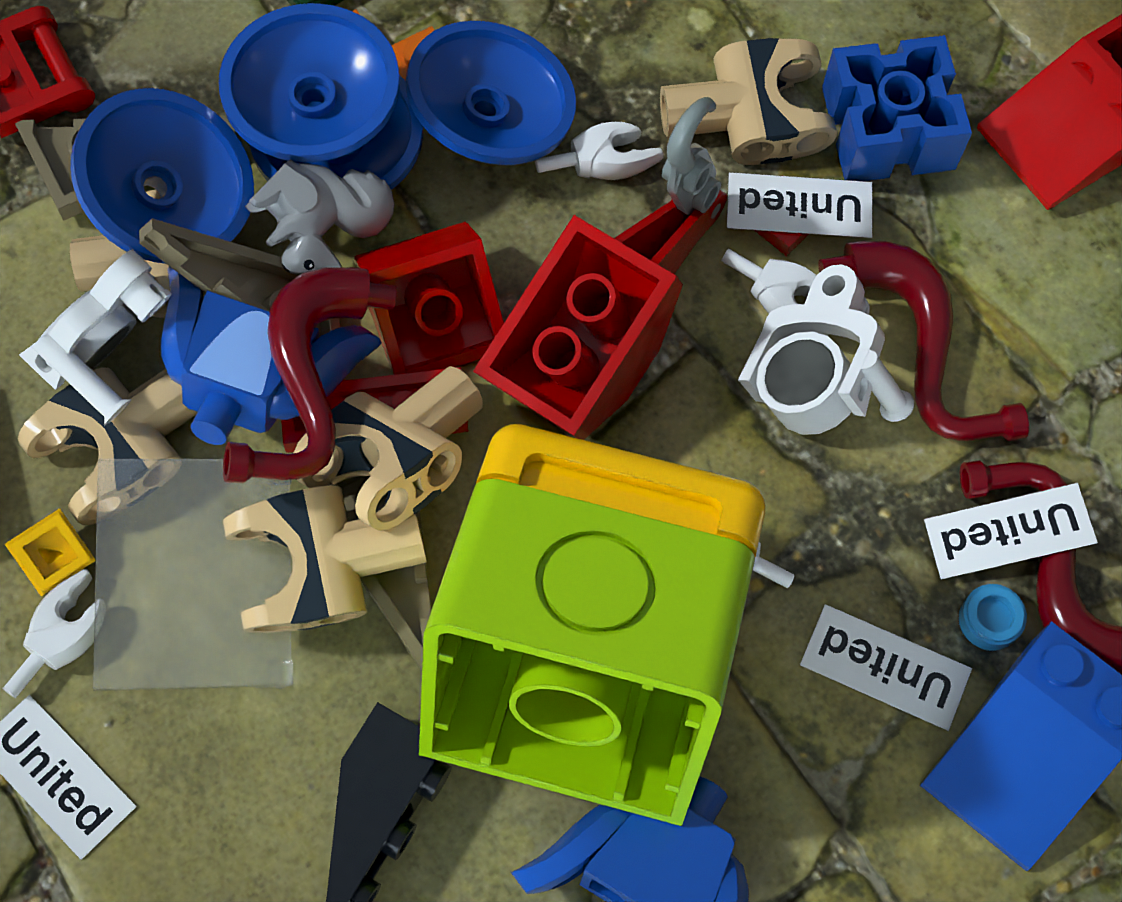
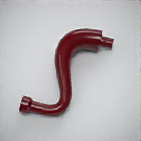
(924, 289)
(292, 319)
(1056, 579)

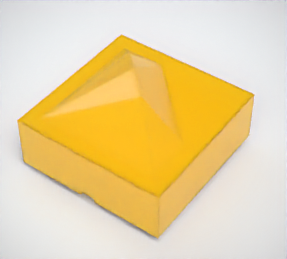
(50, 551)

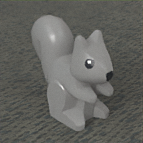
(313, 199)

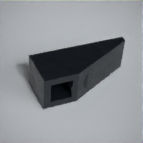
(376, 797)

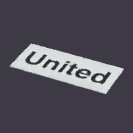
(799, 205)
(1010, 531)
(886, 667)
(59, 778)

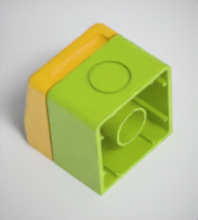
(589, 621)

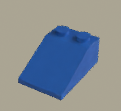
(1034, 747)

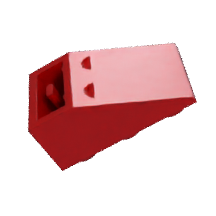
(1066, 120)

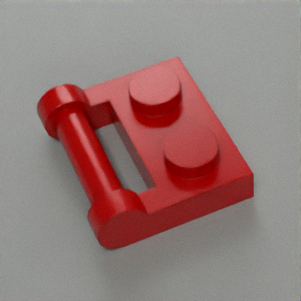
(19, 89)

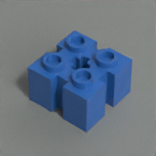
(896, 109)

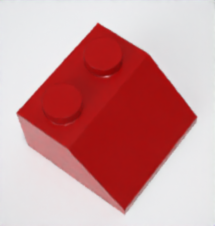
(443, 300)

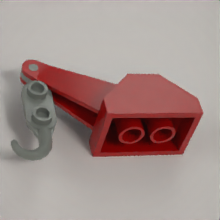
(606, 301)

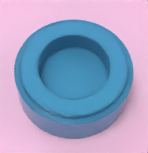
(992, 617)

